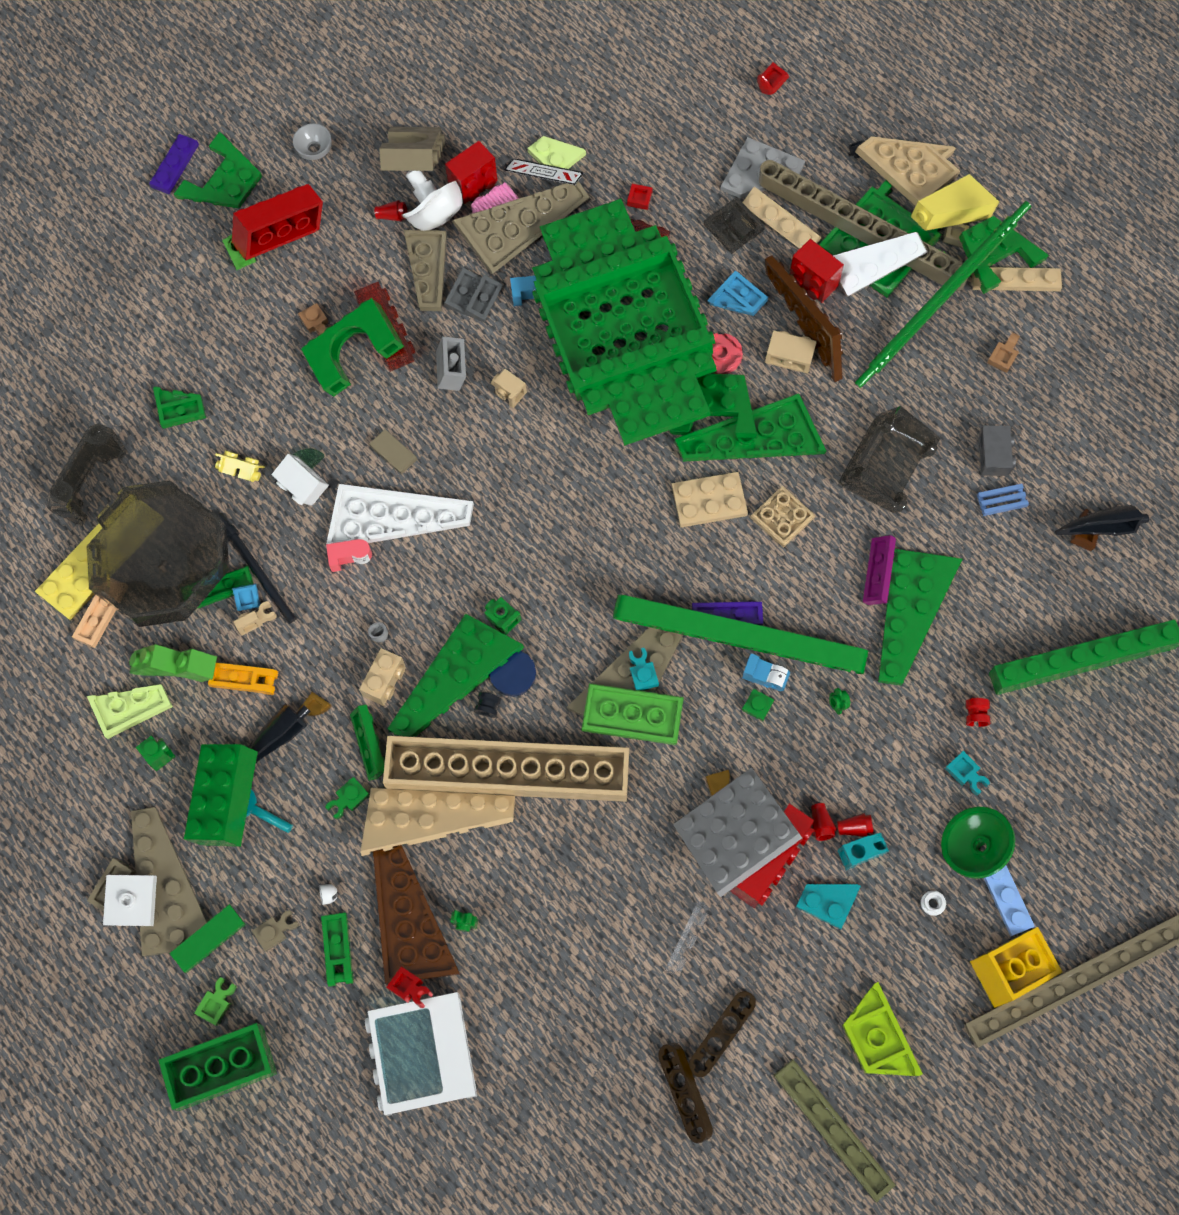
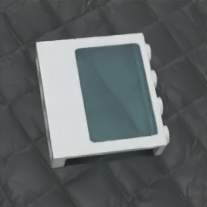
(420, 1054)

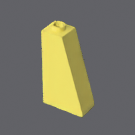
(955, 205)

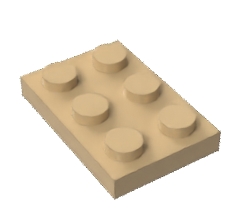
(709, 499)

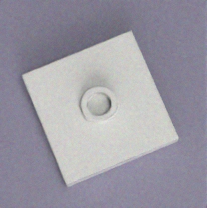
(130, 900)

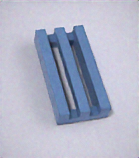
(995, 492)

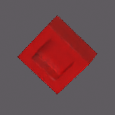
(639, 196)

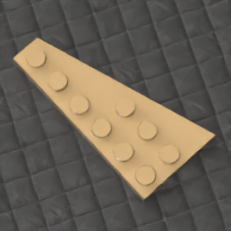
(423, 816)

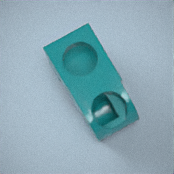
(862, 850)

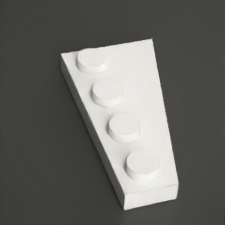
(877, 260)

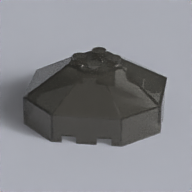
(139, 534)

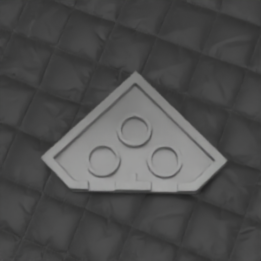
(746, 167)

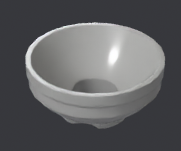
(312, 134)

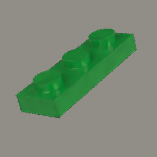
(368, 742)

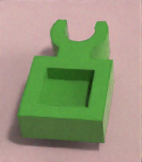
(214, 1005)

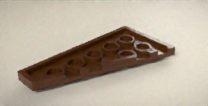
(811, 319)

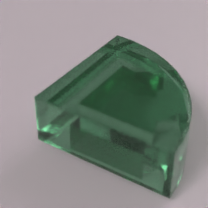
(310, 456)

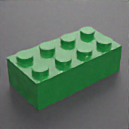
(220, 795)
(217, 1067)

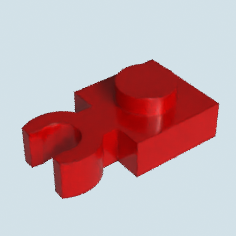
(408, 986)

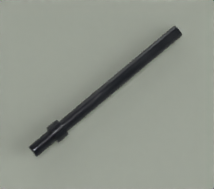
(233, 536)

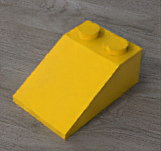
(1016, 967)

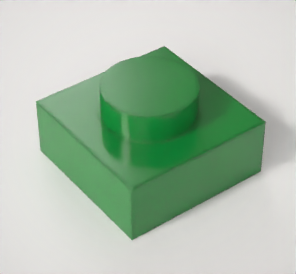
(758, 705)

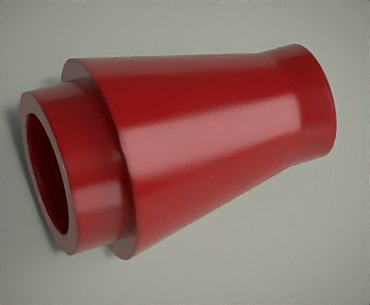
(391, 211)
(823, 825)
(856, 826)

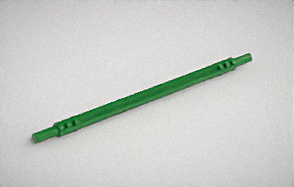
(943, 294)

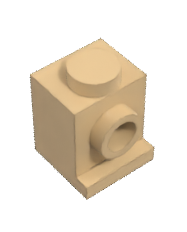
(509, 387)

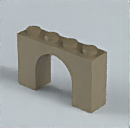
(412, 149)

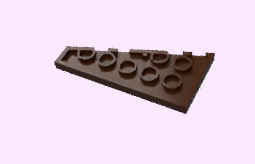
(407, 922)

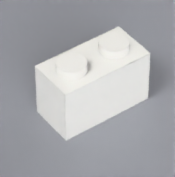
(299, 480)

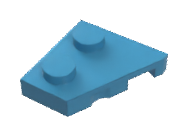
(738, 296)

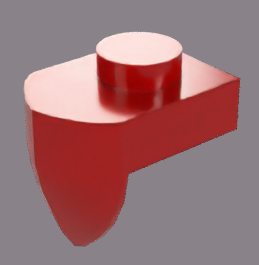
(771, 79)

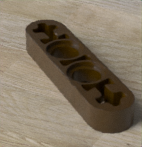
(722, 1034)
(681, 1093)

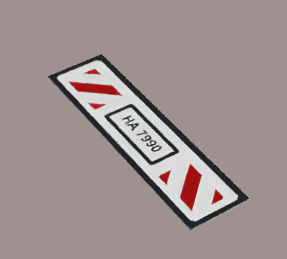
(544, 171)

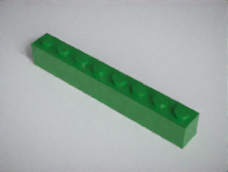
(1085, 657)

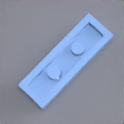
(1009, 902)

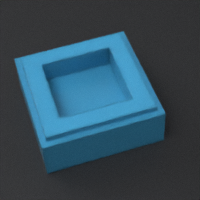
(246, 597)

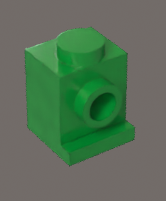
(504, 622)
(155, 752)

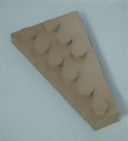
(660, 650)

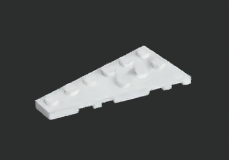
(392, 514)

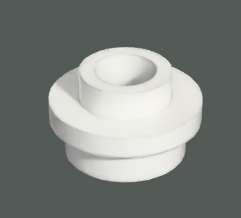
(941, 903)

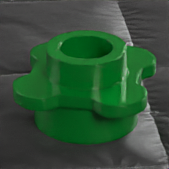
(839, 700)

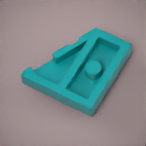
(828, 902)

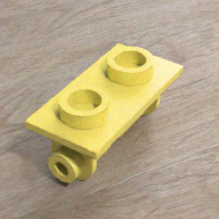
(230, 463)

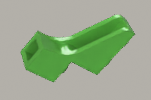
(162, 661)

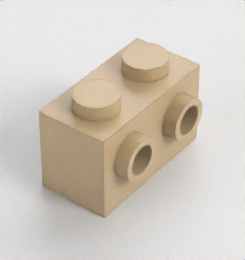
(382, 677)

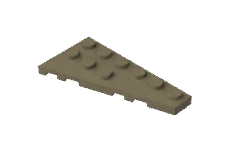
(509, 228)
(176, 905)

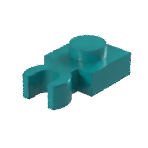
(643, 673)
(966, 770)

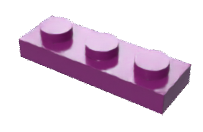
(879, 570)

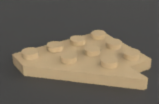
(910, 166)

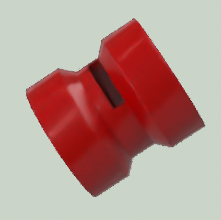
(978, 712)

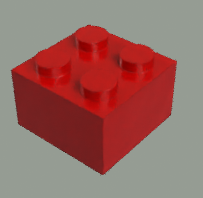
(473, 171)
(816, 270)

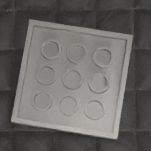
(737, 832)

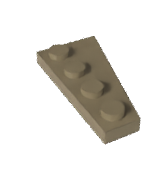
(427, 263)

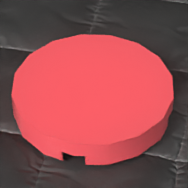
(729, 357)

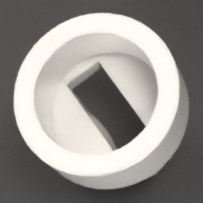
(328, 893)

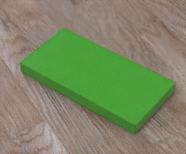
(632, 714)

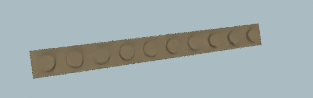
(1074, 982)

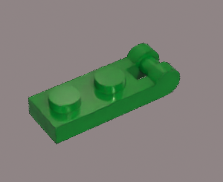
(337, 948)

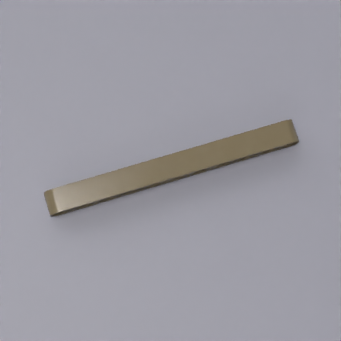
(855, 215)

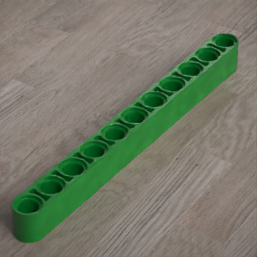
(740, 634)

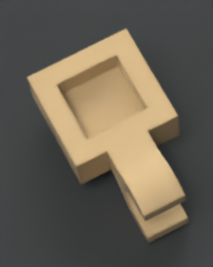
(251, 620)

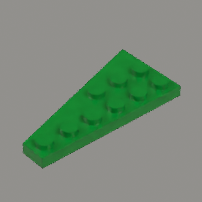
(781, 429)

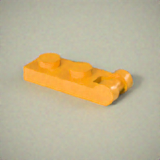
(243, 678)

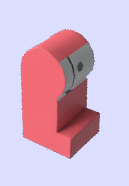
(348, 552)

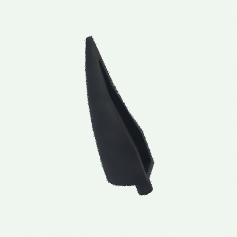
(1111, 521)
(279, 730)

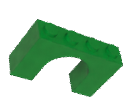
(324, 350)

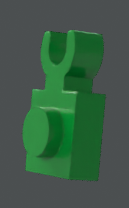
(350, 796)
(464, 921)

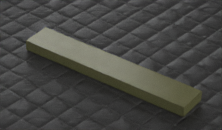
(834, 1130)

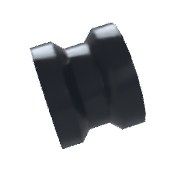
(487, 704)

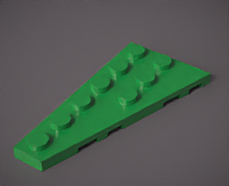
(914, 597)
(457, 670)

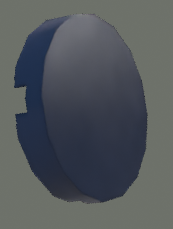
(515, 675)

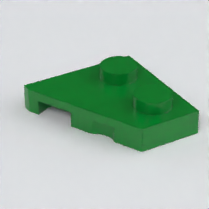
(177, 407)

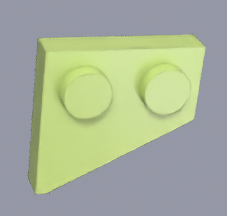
(555, 152)

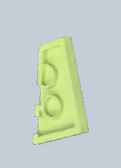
(126, 709)

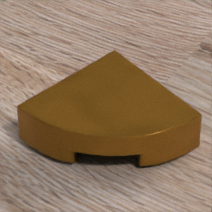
(316, 705)
(717, 781)

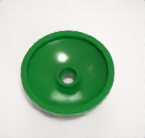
(968, 833)

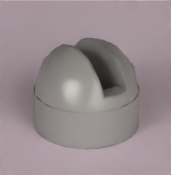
(378, 629)

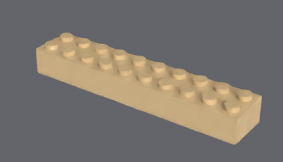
(506, 768)

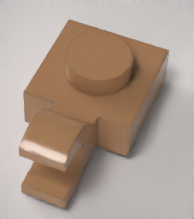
(314, 319)
(1004, 354)

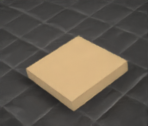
(782, 516)

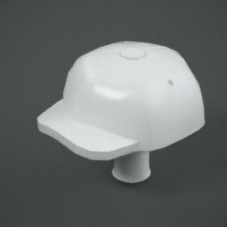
(435, 205)

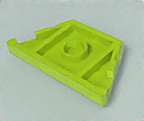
(879, 1038)

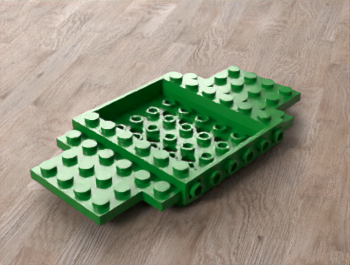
(599, 262)

